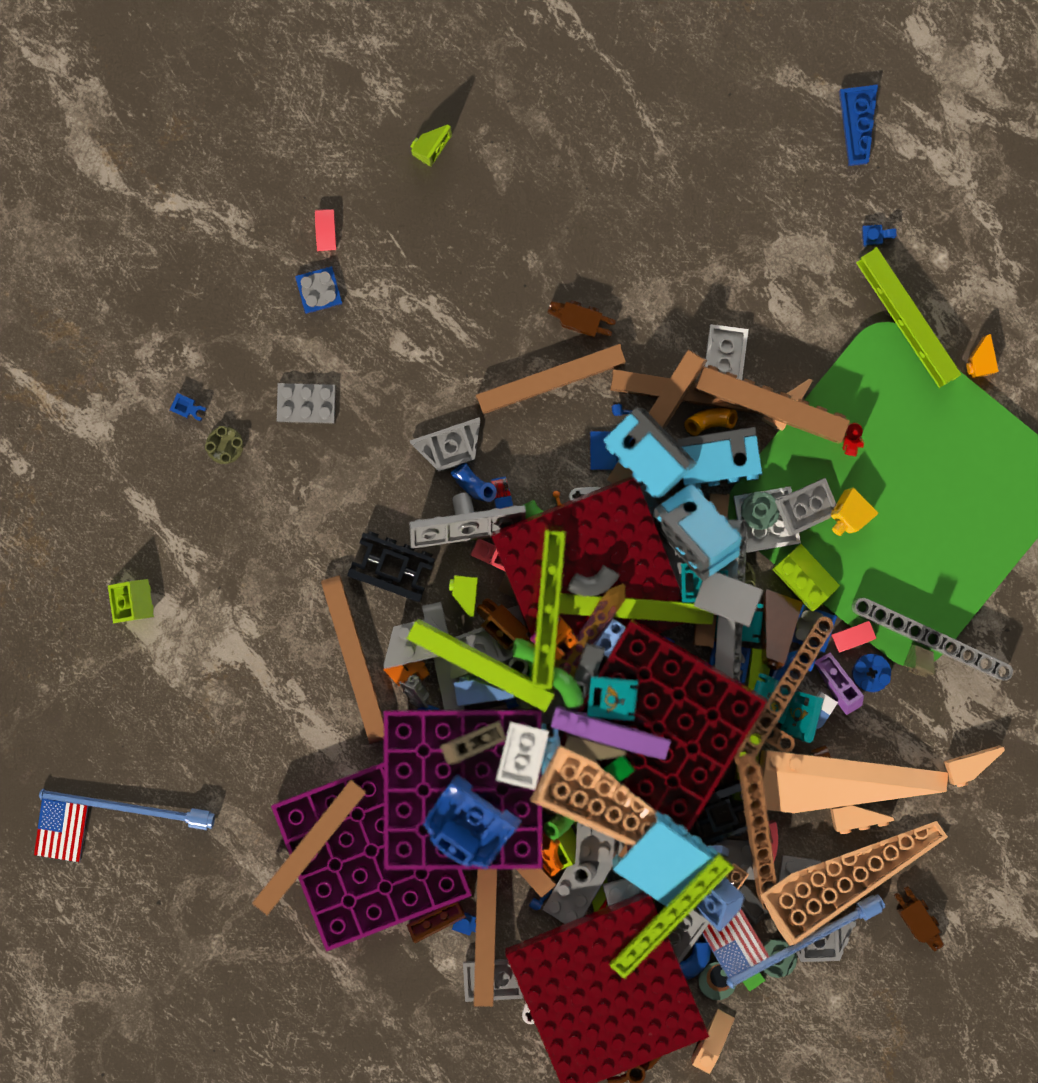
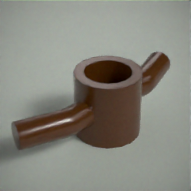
(638, 1079)

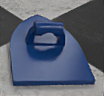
(599, 456)

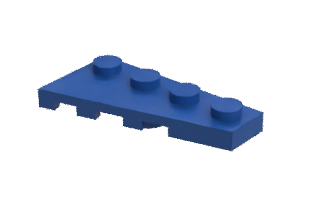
(858, 121)

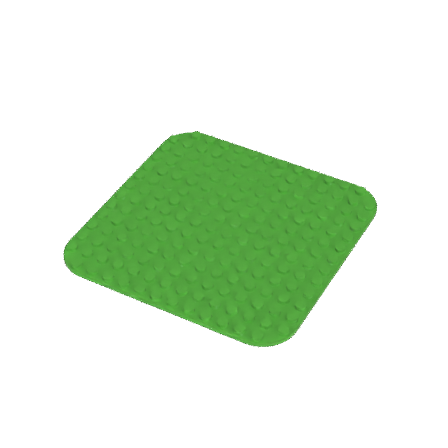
(938, 467)

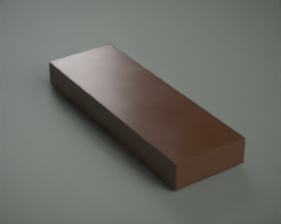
(435, 921)

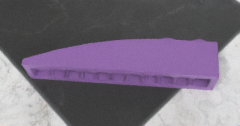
(609, 732)

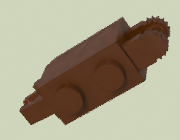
(579, 318)
(501, 624)
(919, 921)

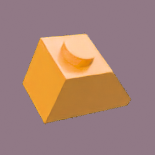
(983, 359)

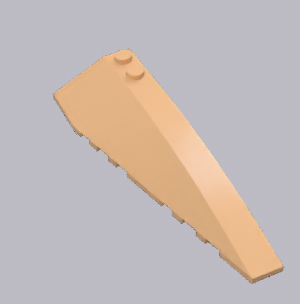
(814, 783)
(592, 797)
(826, 889)

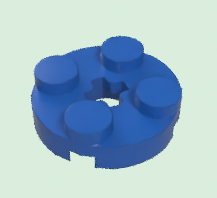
(861, 668)

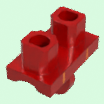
(853, 439)

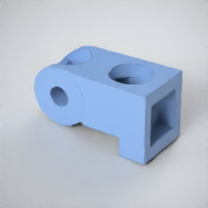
(610, 636)

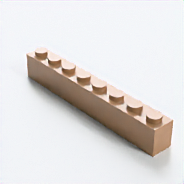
(772, 405)

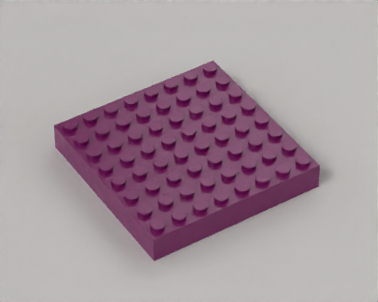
(419, 775)
(347, 877)

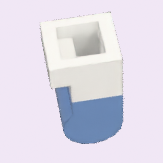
(827, 708)

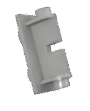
(415, 691)

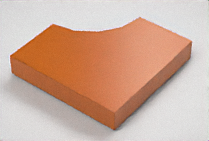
(550, 860)

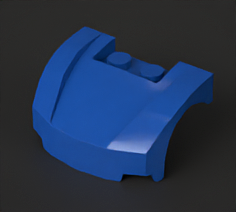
(468, 825)

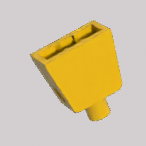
(851, 512)

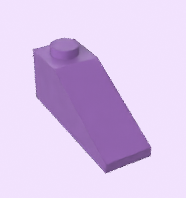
(839, 684)

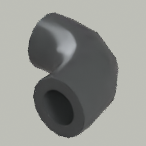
(593, 585)

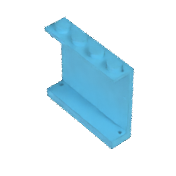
(664, 860)

